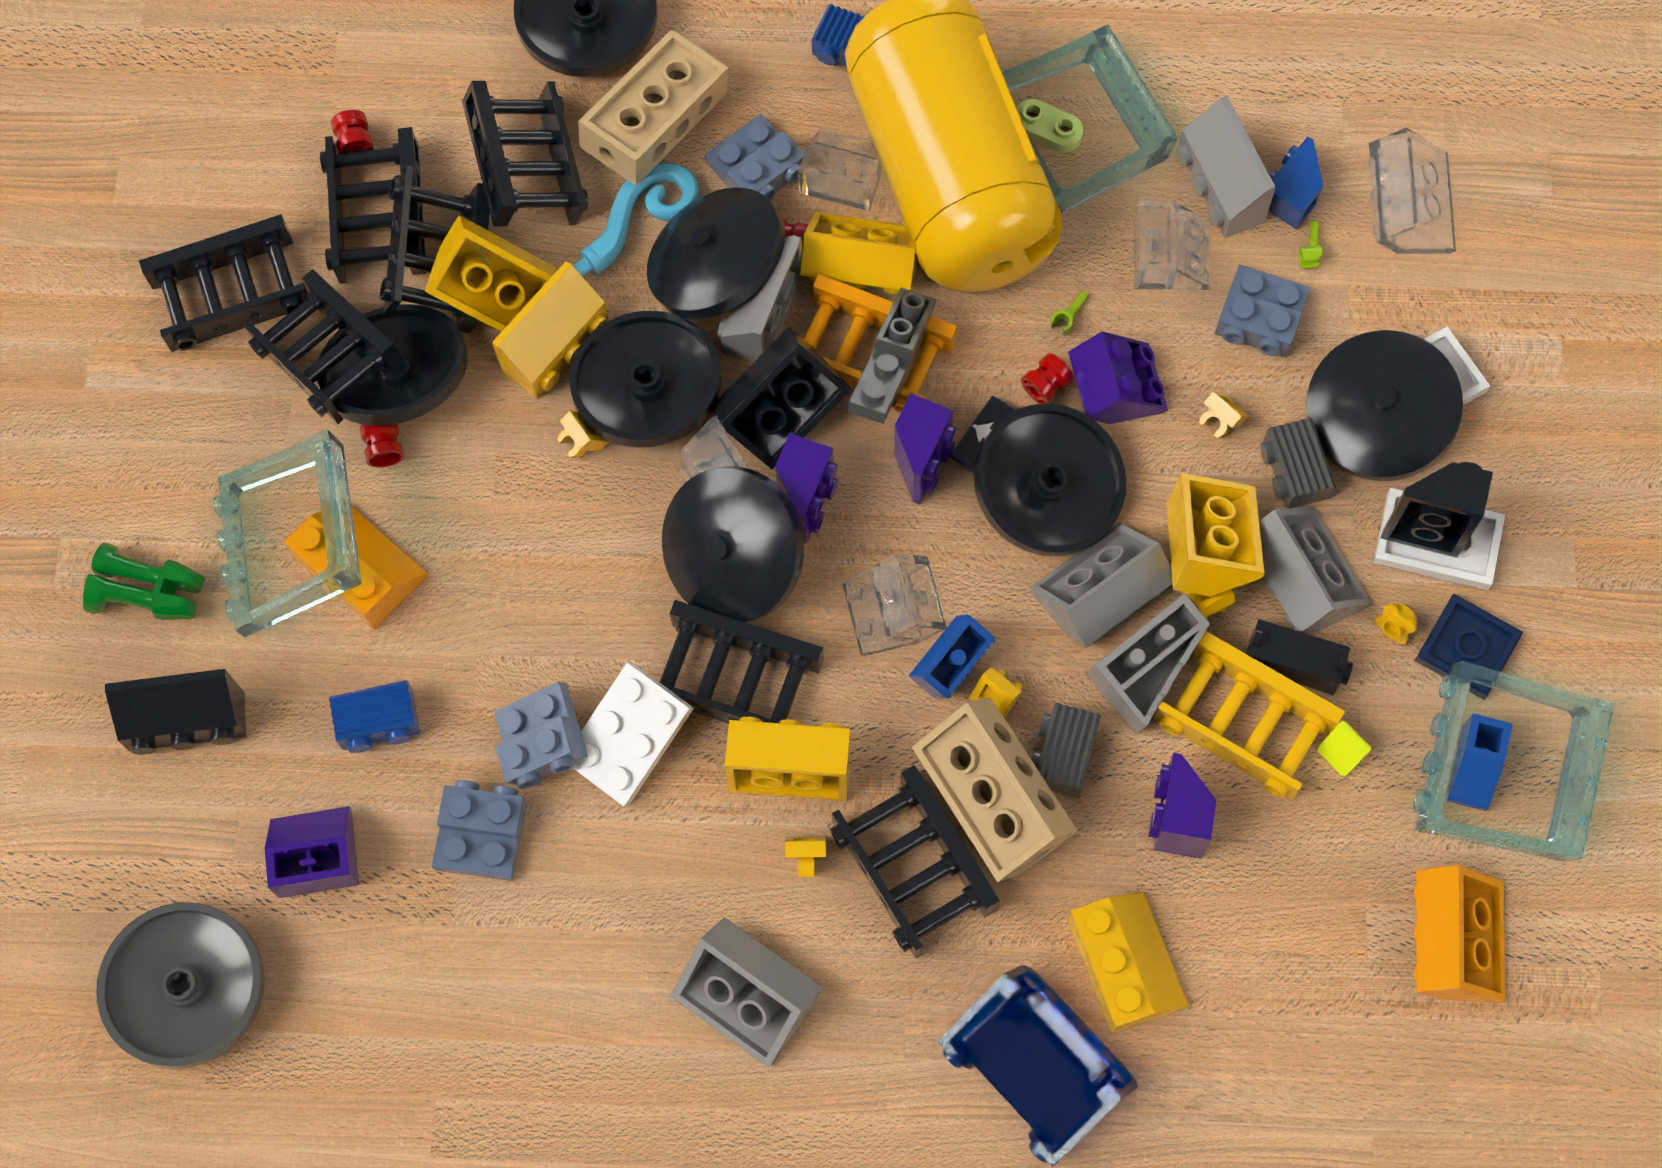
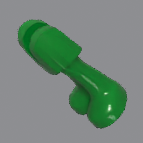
(162, 600)

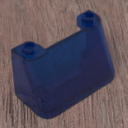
(1040, 1061)

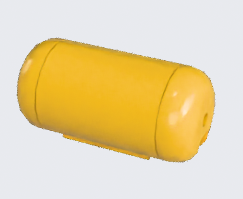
(952, 144)

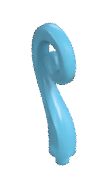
(609, 245)

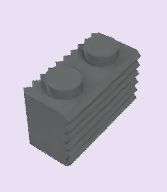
(1298, 463)
(1066, 748)

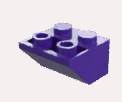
(1117, 378)
(921, 442)
(807, 478)
(1186, 810)
(311, 852)

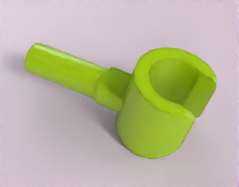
(1310, 256)
(1069, 313)

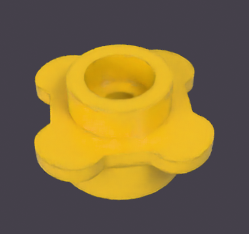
(1397, 622)

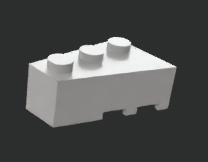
(1147, 663)

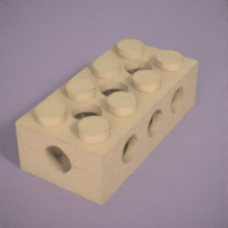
(653, 107)
(994, 789)

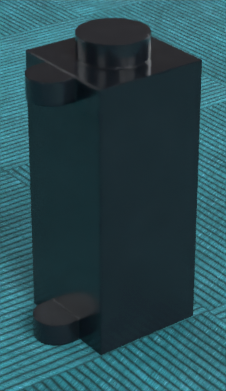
(1301, 657)

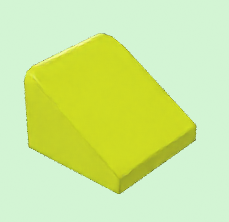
(1344, 749)

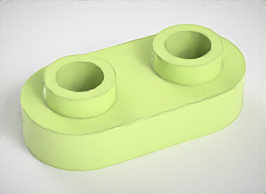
(1046, 125)

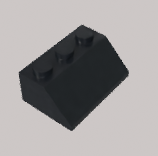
(779, 395)
(1441, 509)
(177, 711)

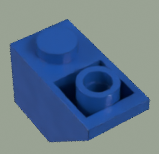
(1297, 184)
(1479, 761)

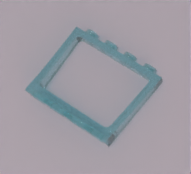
(1127, 93)
(342, 555)
(1578, 775)

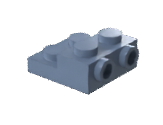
(757, 158)
(1262, 311)
(539, 736)
(479, 831)

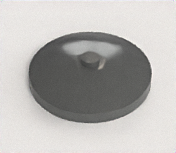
(180, 985)

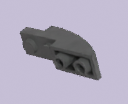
(892, 356)

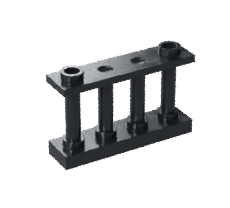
(402, 153)
(496, 169)
(471, 206)
(213, 253)
(339, 315)
(726, 635)
(933, 827)

